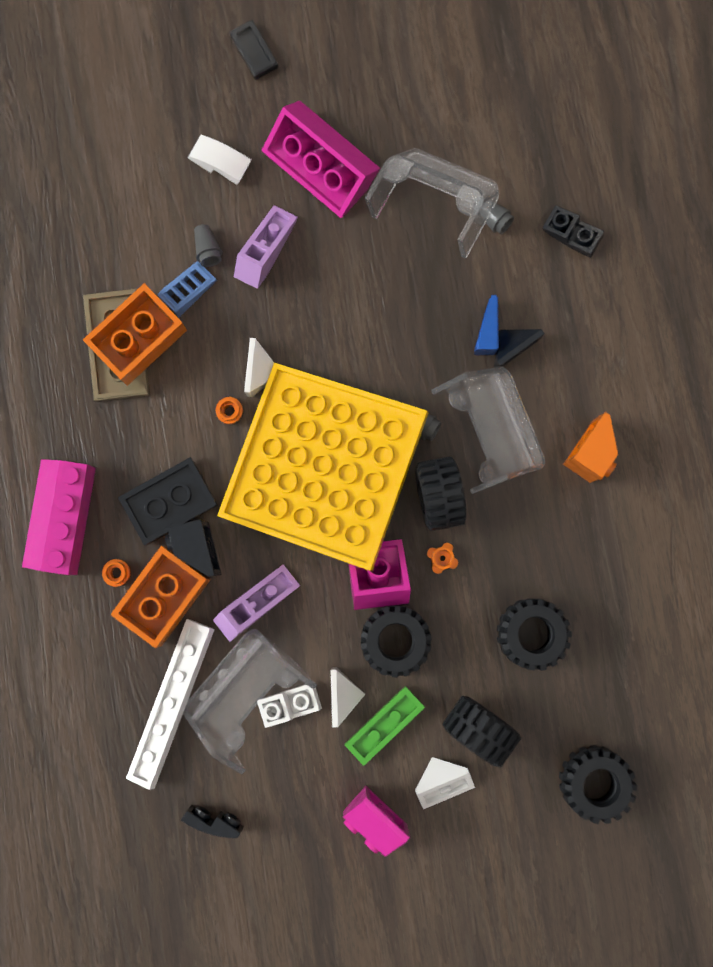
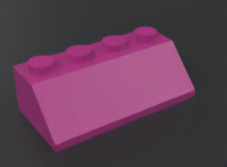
(319, 158)
(59, 517)

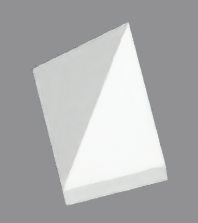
(258, 368)
(344, 696)
(441, 782)

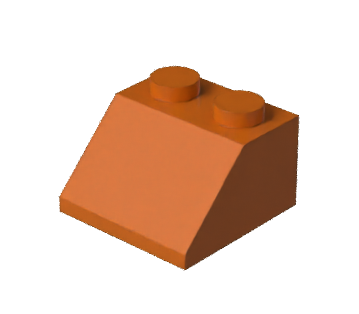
(595, 451)

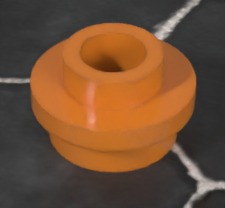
(223, 404)
(107, 572)

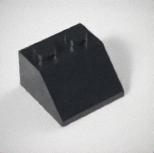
(195, 546)

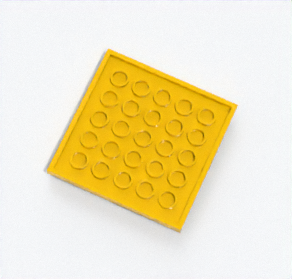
(323, 465)

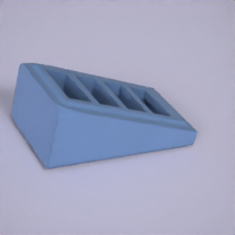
(166, 293)

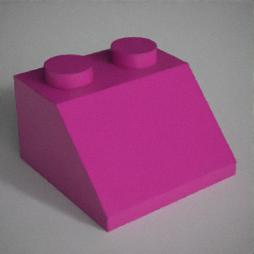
(386, 583)
(376, 822)

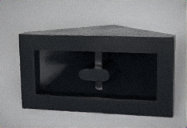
(514, 343)

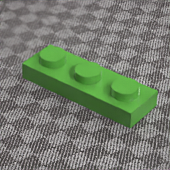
(384, 725)

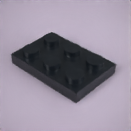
(167, 501)

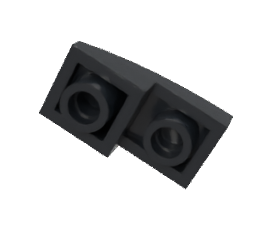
(572, 232)
(224, 825)

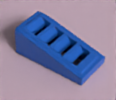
(488, 336)

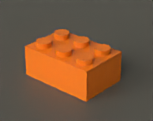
(135, 334)
(160, 597)

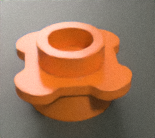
(449, 562)

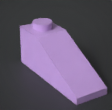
(263, 247)
(255, 603)

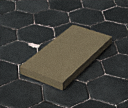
(104, 381)

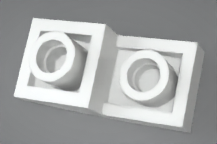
(219, 157)
(288, 705)

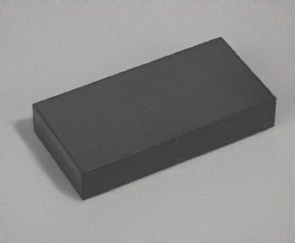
(253, 49)

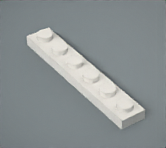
(170, 704)

